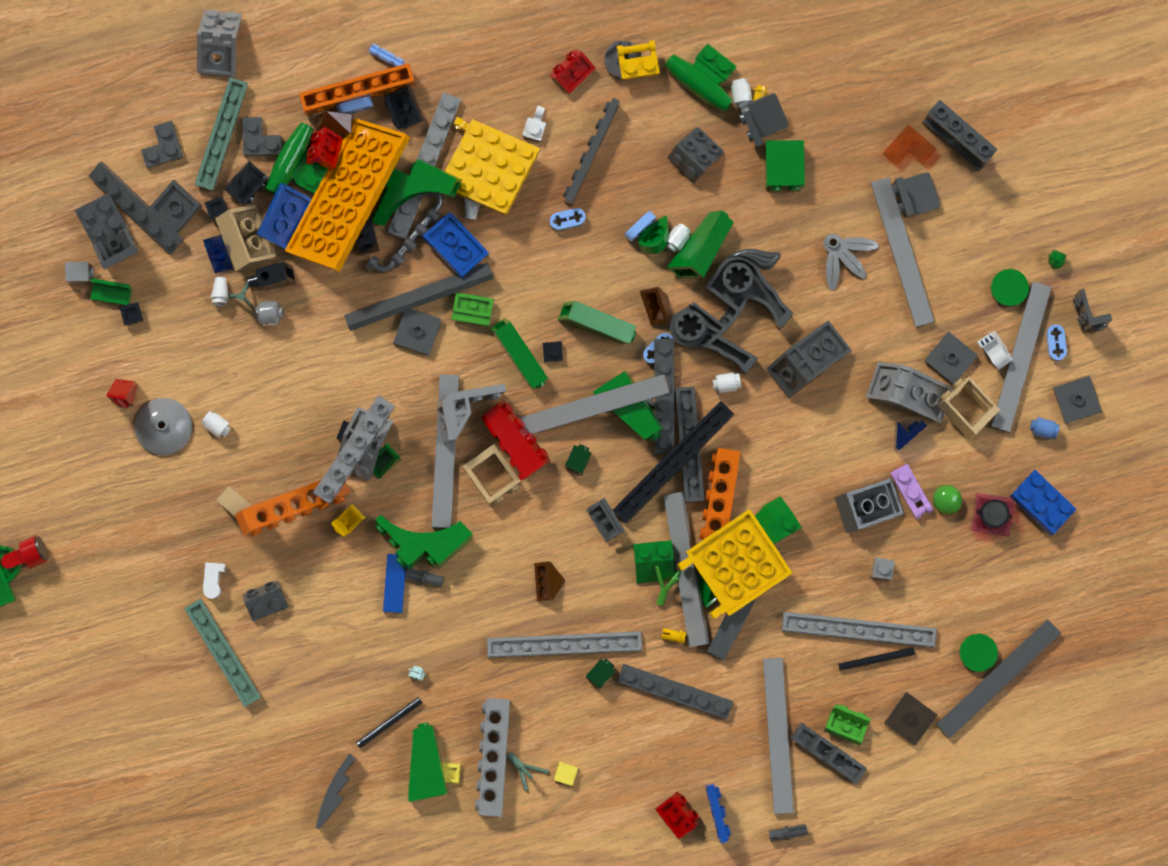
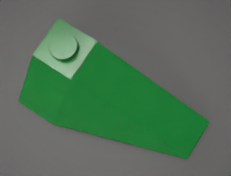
(777, 520)

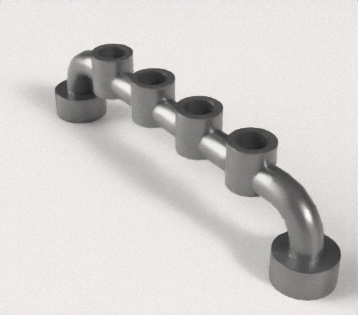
(410, 243)

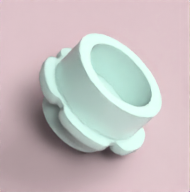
(416, 673)

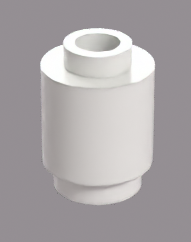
(741, 92)
(678, 237)
(727, 383)
(216, 424)

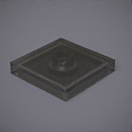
(910, 718)

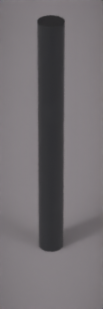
(876, 659)
(389, 722)

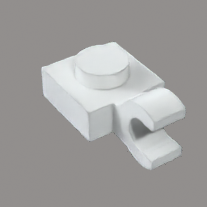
(535, 127)

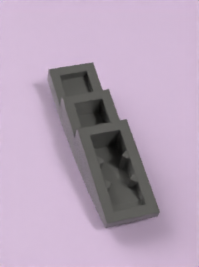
(728, 631)
(828, 753)
(332, 798)

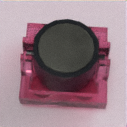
(992, 514)

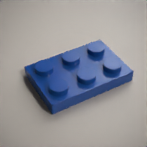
(283, 215)
(455, 245)
(1043, 502)
(718, 813)

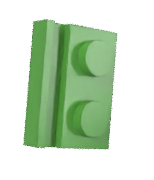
(472, 309)

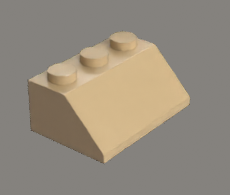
(239, 235)

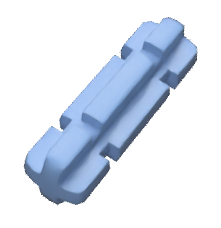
(385, 55)

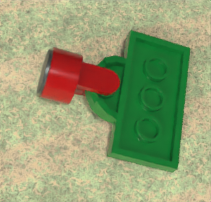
(31, 552)

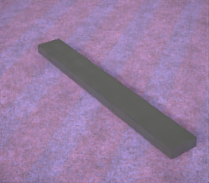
(417, 297)
(998, 678)

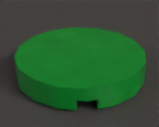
(1009, 287)
(978, 652)

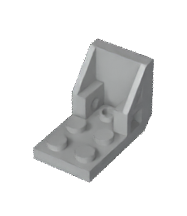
(908, 390)
(453, 419)

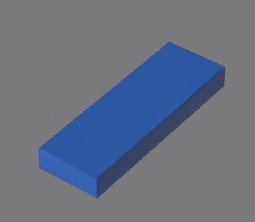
(394, 586)

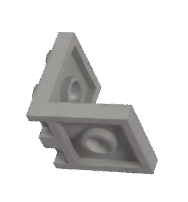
(218, 36)
(367, 464)

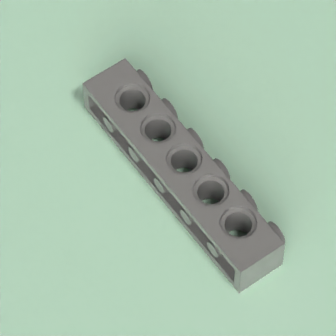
(354, 449)
(494, 807)

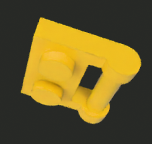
(639, 66)

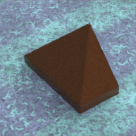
(336, 122)
(656, 305)
(547, 581)

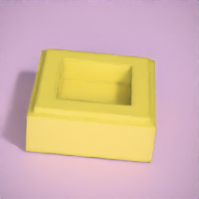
(451, 772)
(566, 773)

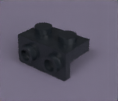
(403, 108)
(246, 183)

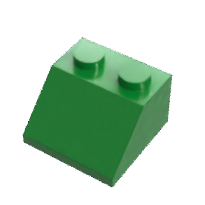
(649, 556)

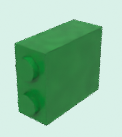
(784, 165)

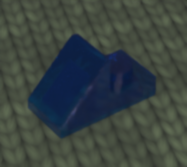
(218, 253)
(902, 437)

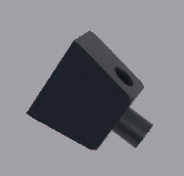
(367, 237)
(279, 275)

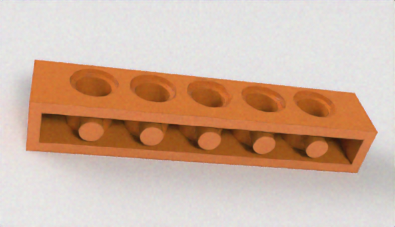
(355, 88)
(731, 459)
(251, 525)

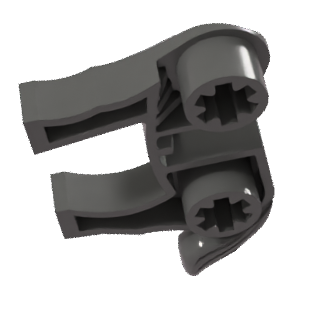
(733, 285)

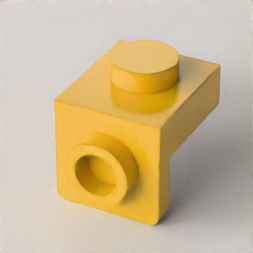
(348, 521)

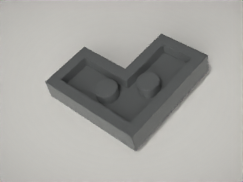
(255, 143)
(167, 149)

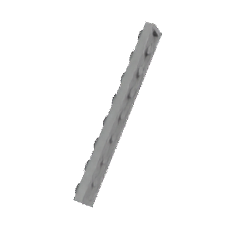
(430, 153)

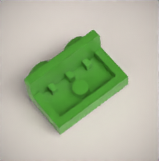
(847, 724)

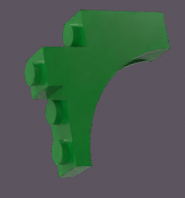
(403, 186)
(414, 546)

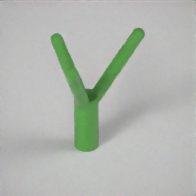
(664, 589)

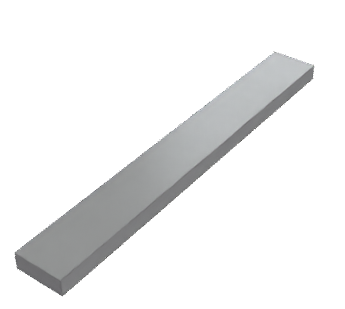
(902, 252)
(1021, 356)
(596, 404)
(444, 464)
(688, 577)
(859, 629)
(564, 644)
(778, 735)

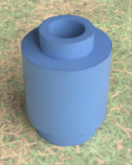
(1044, 428)

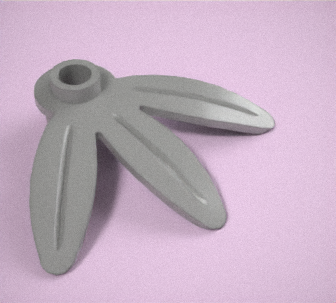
(841, 251)

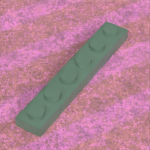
(221, 134)
(222, 652)

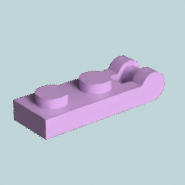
(911, 491)

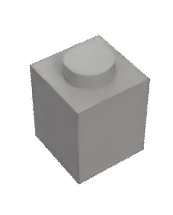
(79, 272)
(882, 569)

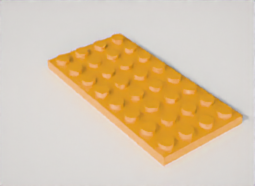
(347, 195)

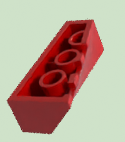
(515, 440)

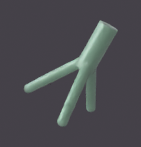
(242, 296)
(522, 768)

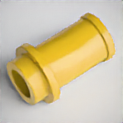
(760, 91)
(674, 636)

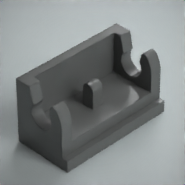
(605, 520)

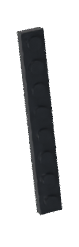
(673, 462)

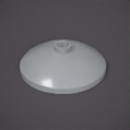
(174, 434)

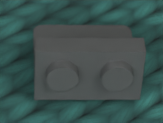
(763, 117)
(695, 154)
(915, 195)
(1085, 319)

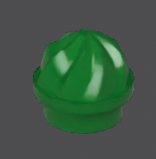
(1056, 259)

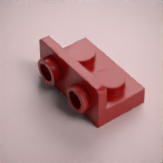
(572, 70)
(324, 148)
(678, 815)

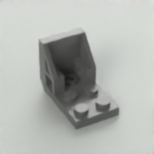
(107, 231)
(808, 359)

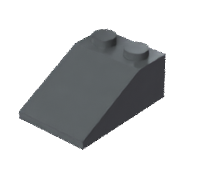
(869, 505)

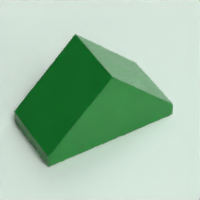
(386, 461)

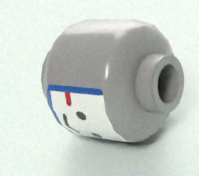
(269, 313)

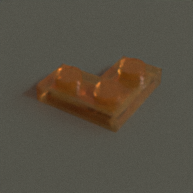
(912, 142)

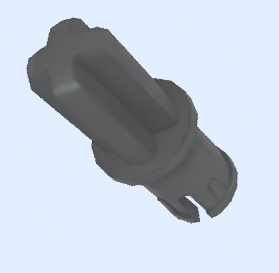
(424, 577)
(788, 832)

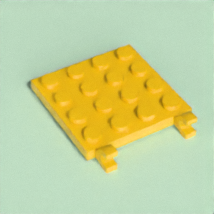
(490, 165)
(737, 563)

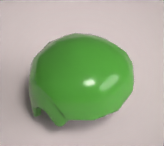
(947, 499)

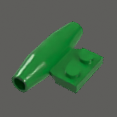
(704, 76)
(292, 163)

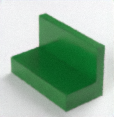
(111, 292)

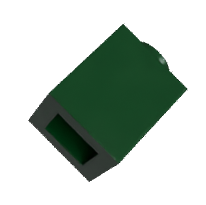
(578, 459)
(601, 672)

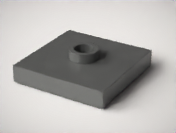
(176, 206)
(417, 331)
(950, 358)
(1077, 399)

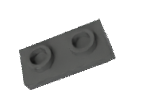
(265, 600)

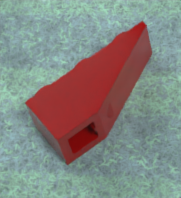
(122, 393)

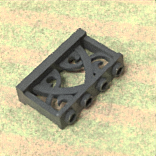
(959, 135)

